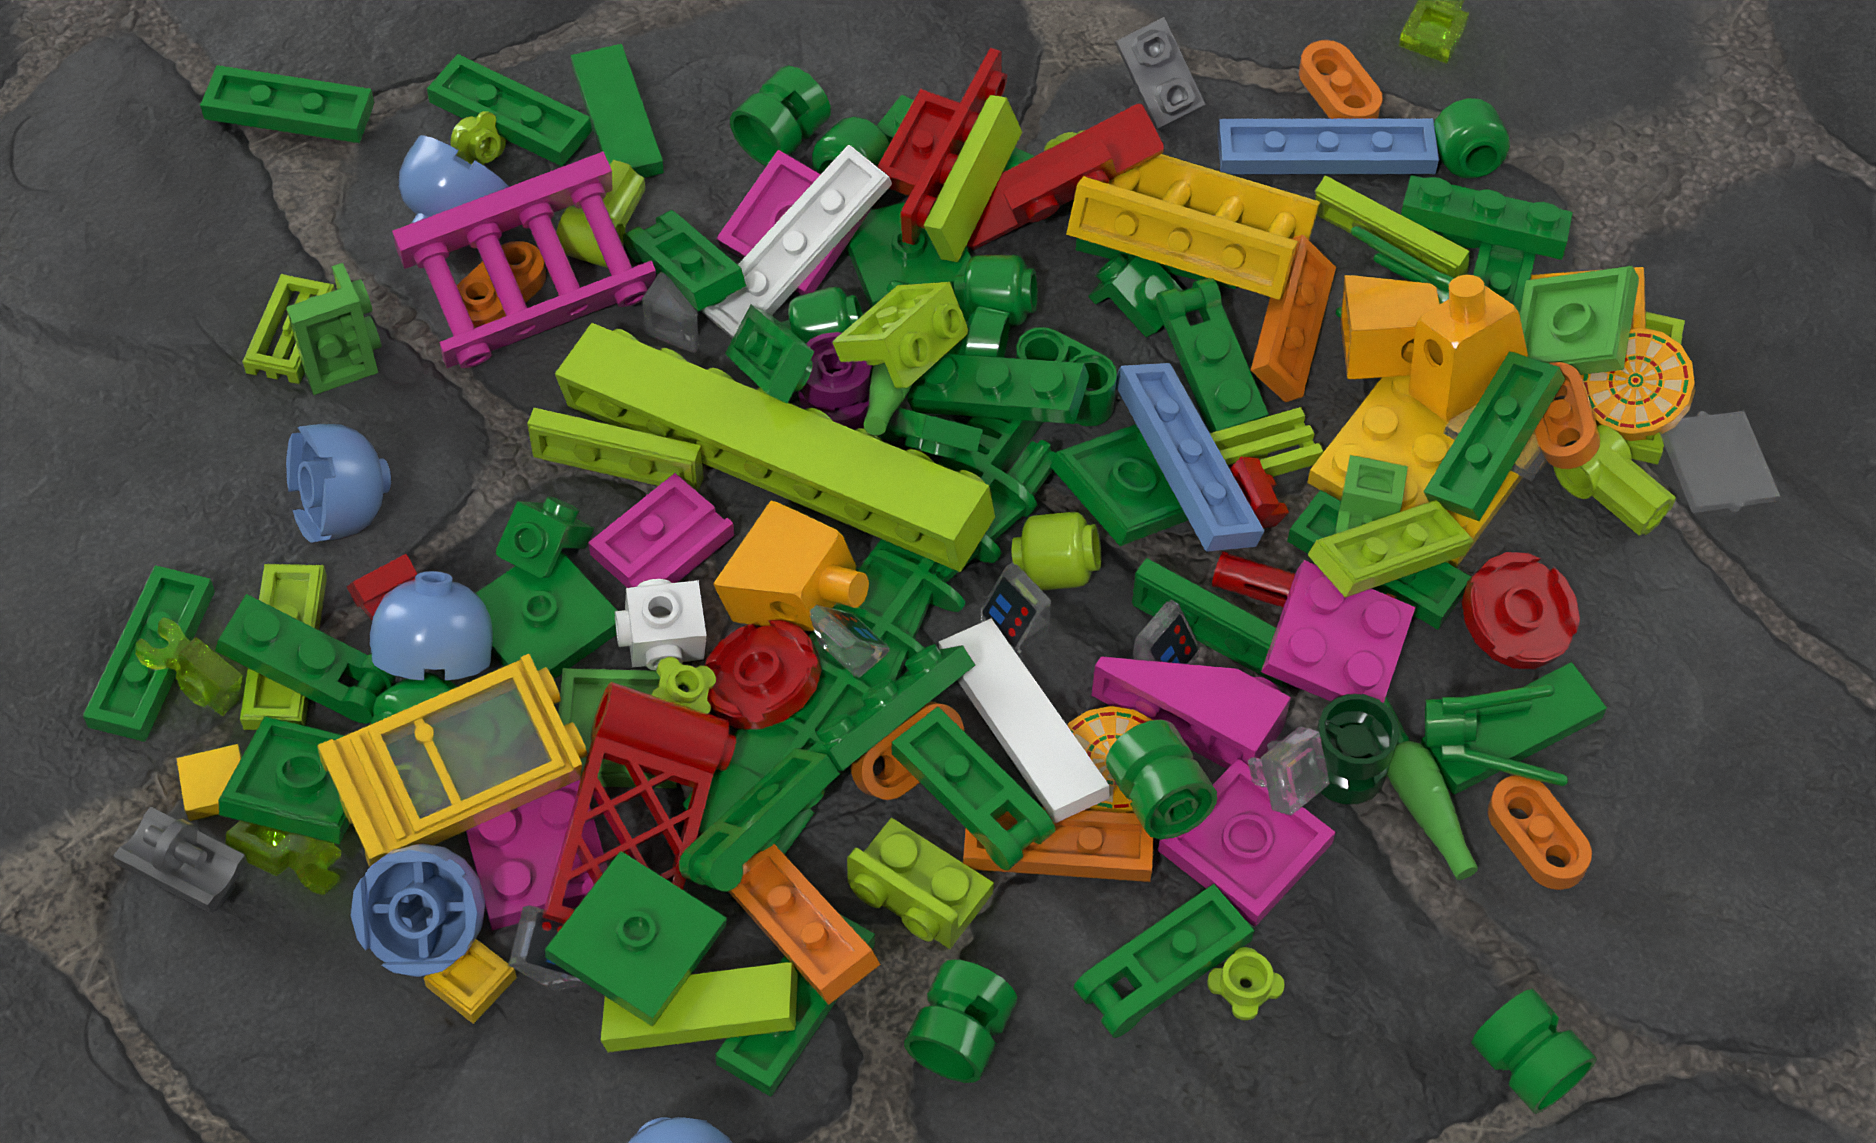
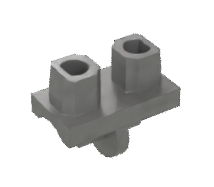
(1159, 73)
(182, 860)

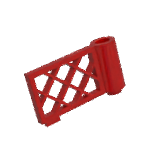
(648, 738)

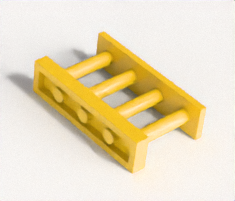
(1196, 222)

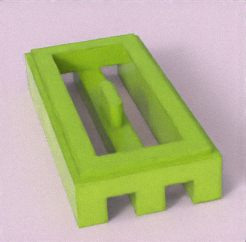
(277, 363)
(1269, 435)

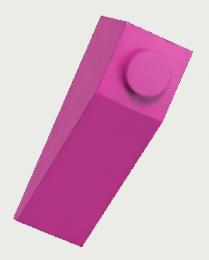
(1213, 708)

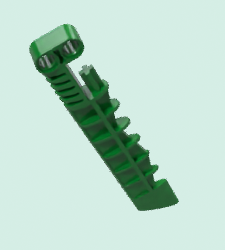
(906, 582)

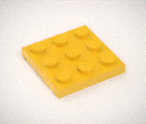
(1402, 432)

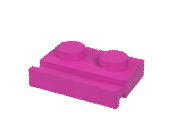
(661, 535)

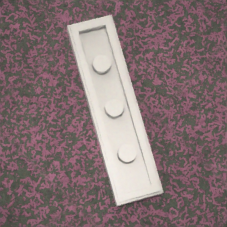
(803, 237)
(1027, 724)

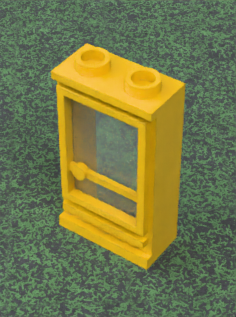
(455, 760)

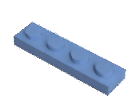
(1327, 146)
(1188, 457)

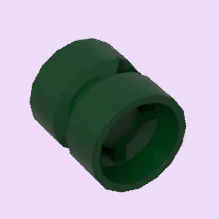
(1357, 747)

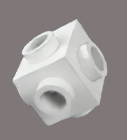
(662, 622)

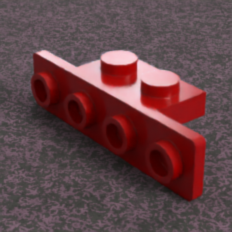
(932, 140)
(1051, 178)

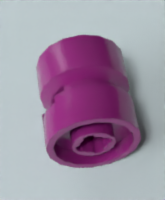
(836, 386)

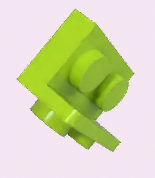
(905, 331)
(918, 883)

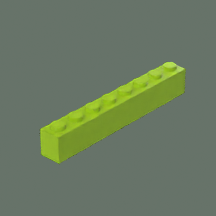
(780, 446)

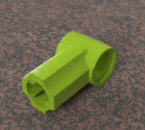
(620, 203)
(1619, 484)

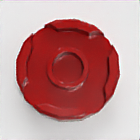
(1520, 611)
(763, 674)

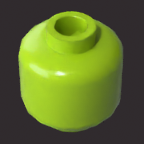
(1058, 550)

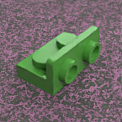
(335, 335)

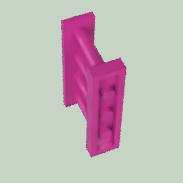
(533, 206)

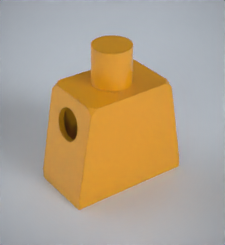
(1381, 324)
(1462, 347)
(788, 569)

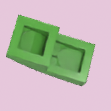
(1370, 492)

